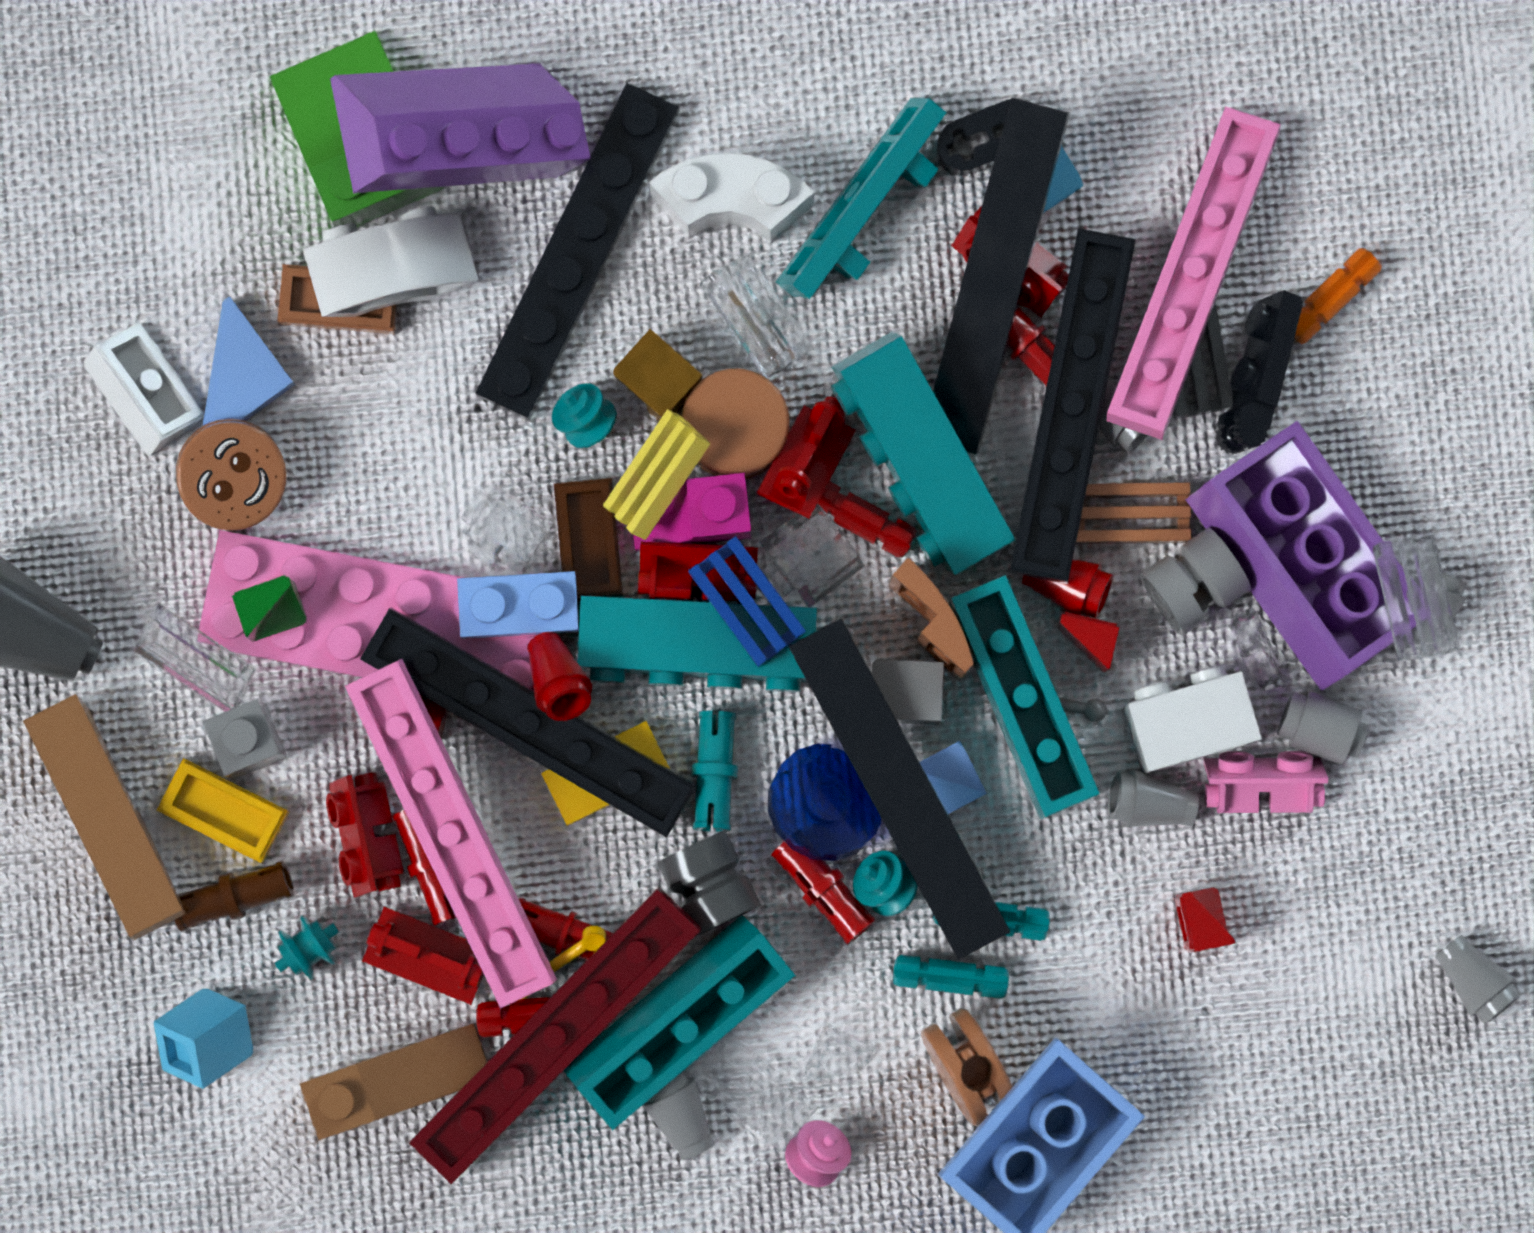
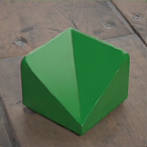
(269, 608)

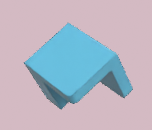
(203, 1037)

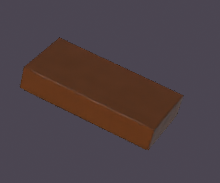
(588, 537)

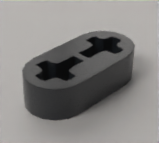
(973, 127)

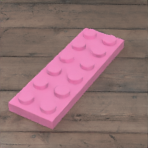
(343, 606)

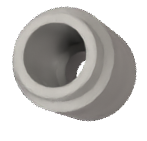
(1323, 727)

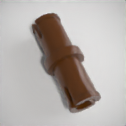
(235, 895)

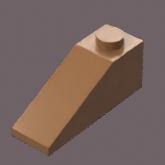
(393, 1081)

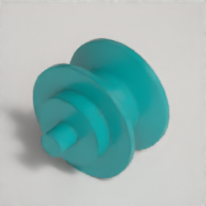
(584, 415)
(884, 883)
(306, 947)

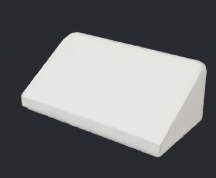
(143, 388)

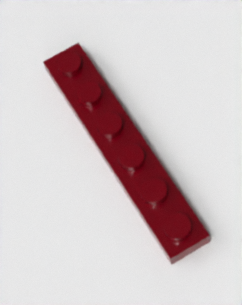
(555, 1035)

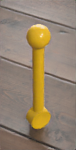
(591, 940)

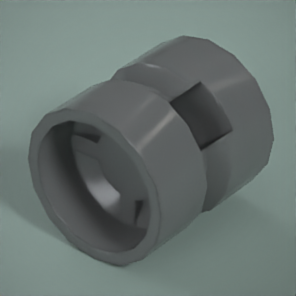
(709, 882)

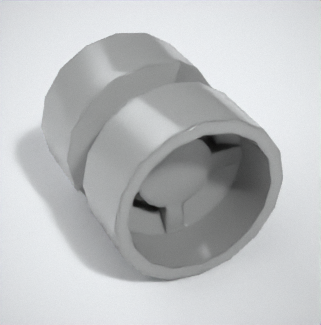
(1195, 581)

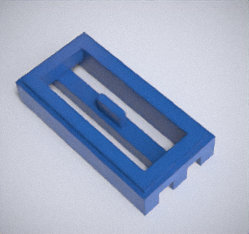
(717, 561)

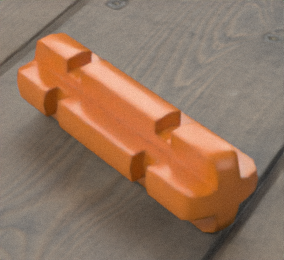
(1336, 293)

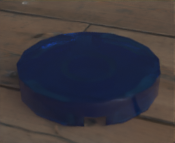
(821, 804)

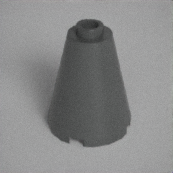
(42, 631)

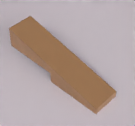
(105, 816)

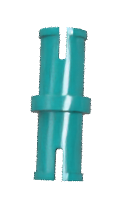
(714, 771)

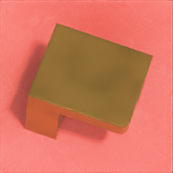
(657, 375)

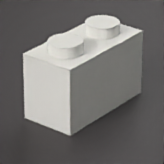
(1191, 721)

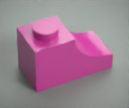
(705, 513)

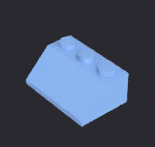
(1041, 1143)

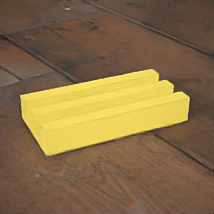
(656, 474)

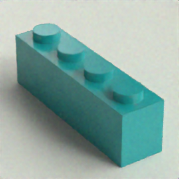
(922, 453)
(679, 641)
(1023, 698)
(678, 1021)

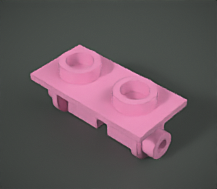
(1291, 778)

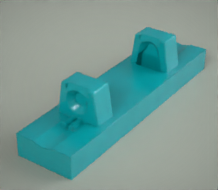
(892, 157)

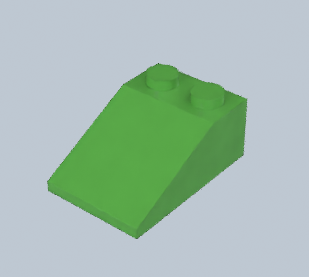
(313, 117)

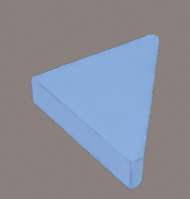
(243, 370)

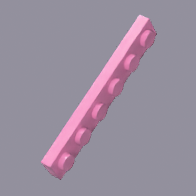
(1193, 273)
(451, 833)

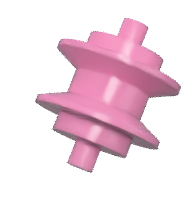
(818, 1153)

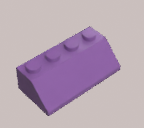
(457, 127)
(1303, 552)

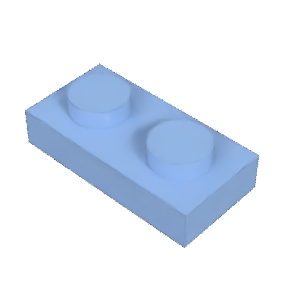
(518, 605)

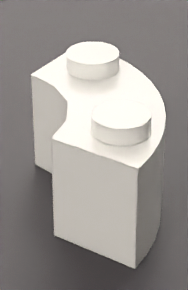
(731, 191)
(389, 263)

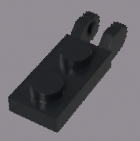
(1260, 372)

